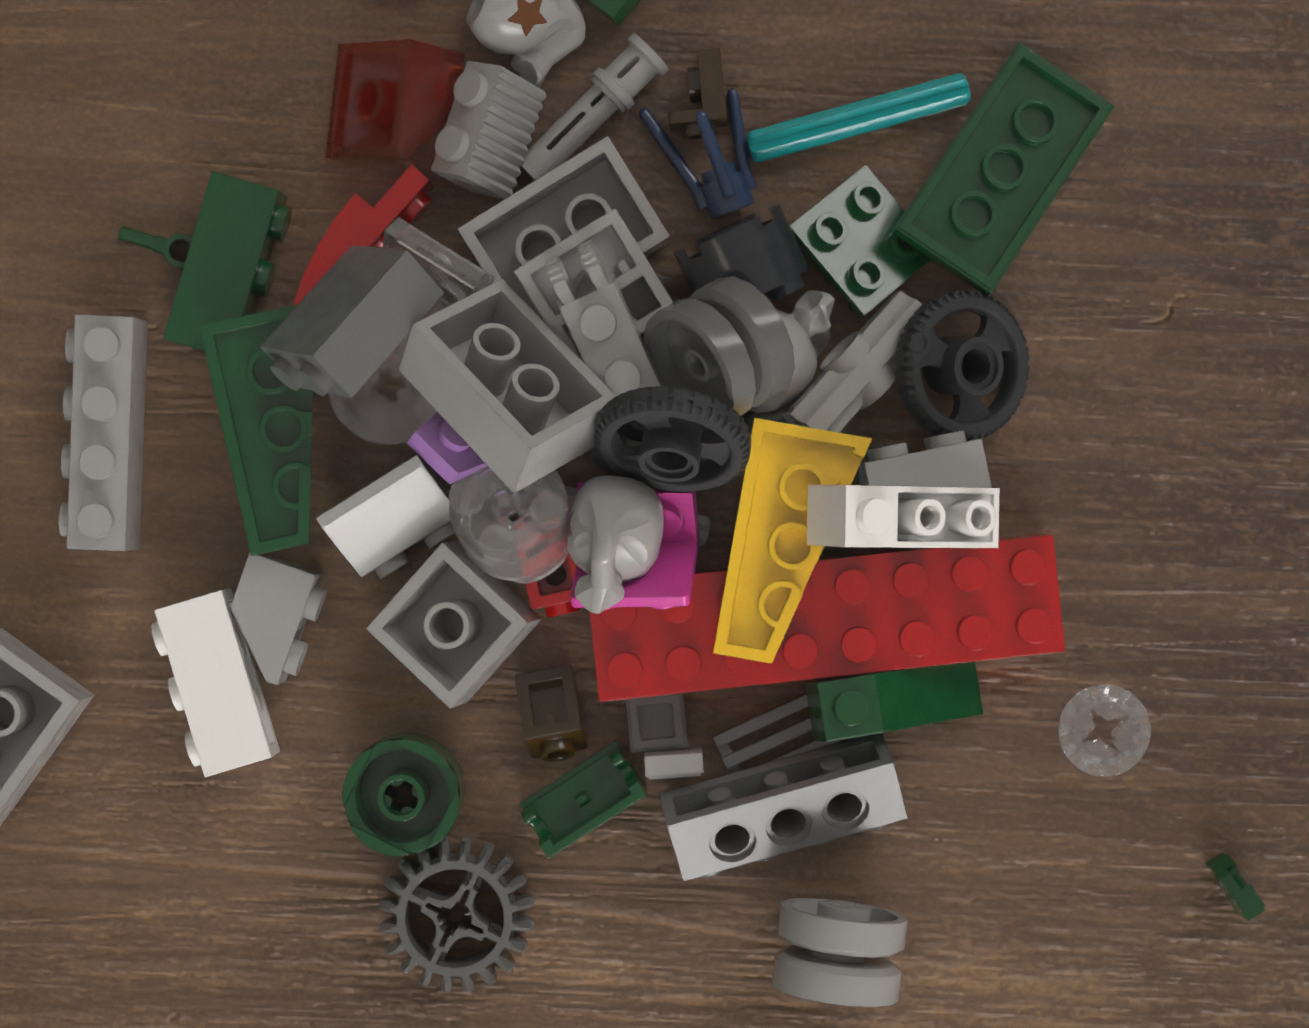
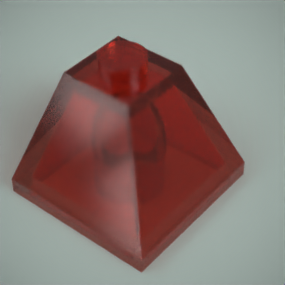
(389, 97)

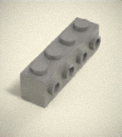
(106, 433)

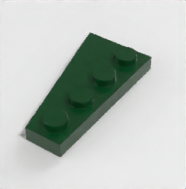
(263, 429)

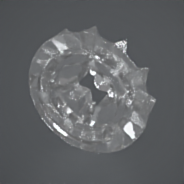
(1130, 736)

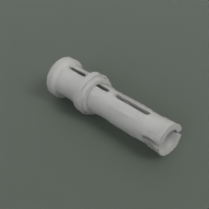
(611, 91)

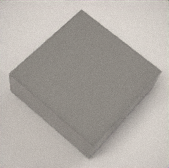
(674, 763)

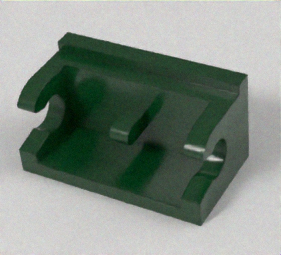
(583, 799)

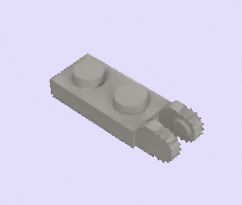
(603, 325)

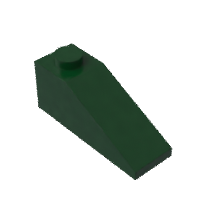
(892, 700)

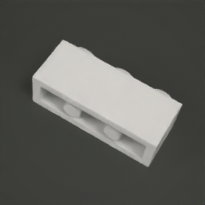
(215, 683)

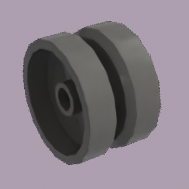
(722, 344)

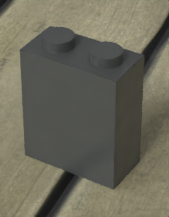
(351, 321)

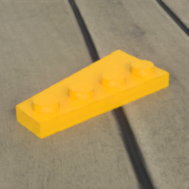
(769, 541)

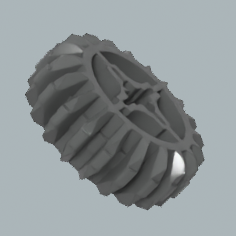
(431, 902)

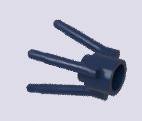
(724, 187)

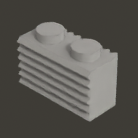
(487, 130)

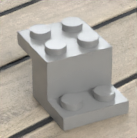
(623, 263)

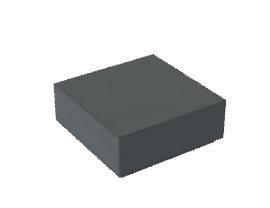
(656, 723)

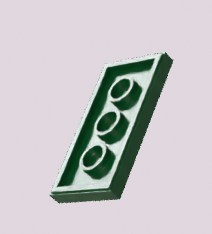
(1003, 169)

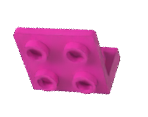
(672, 574)

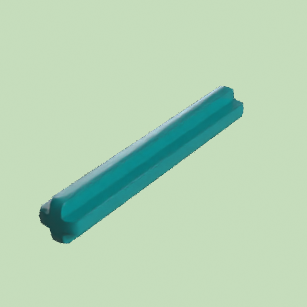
(858, 117)

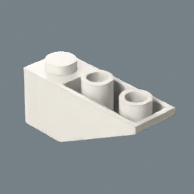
(902, 516)

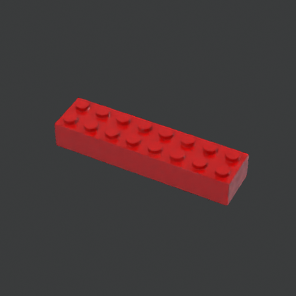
(851, 620)

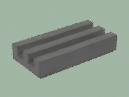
(732, 759)

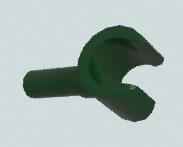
(155, 243)

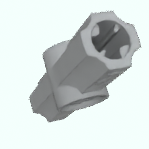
(855, 370)

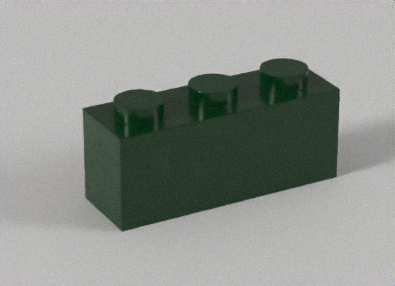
(228, 256)

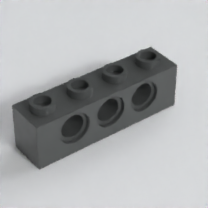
(798, 783)

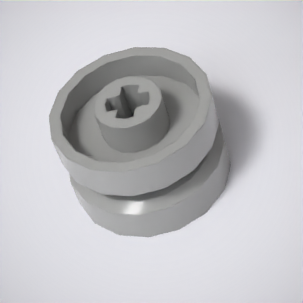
(839, 952)

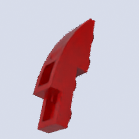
(365, 226)

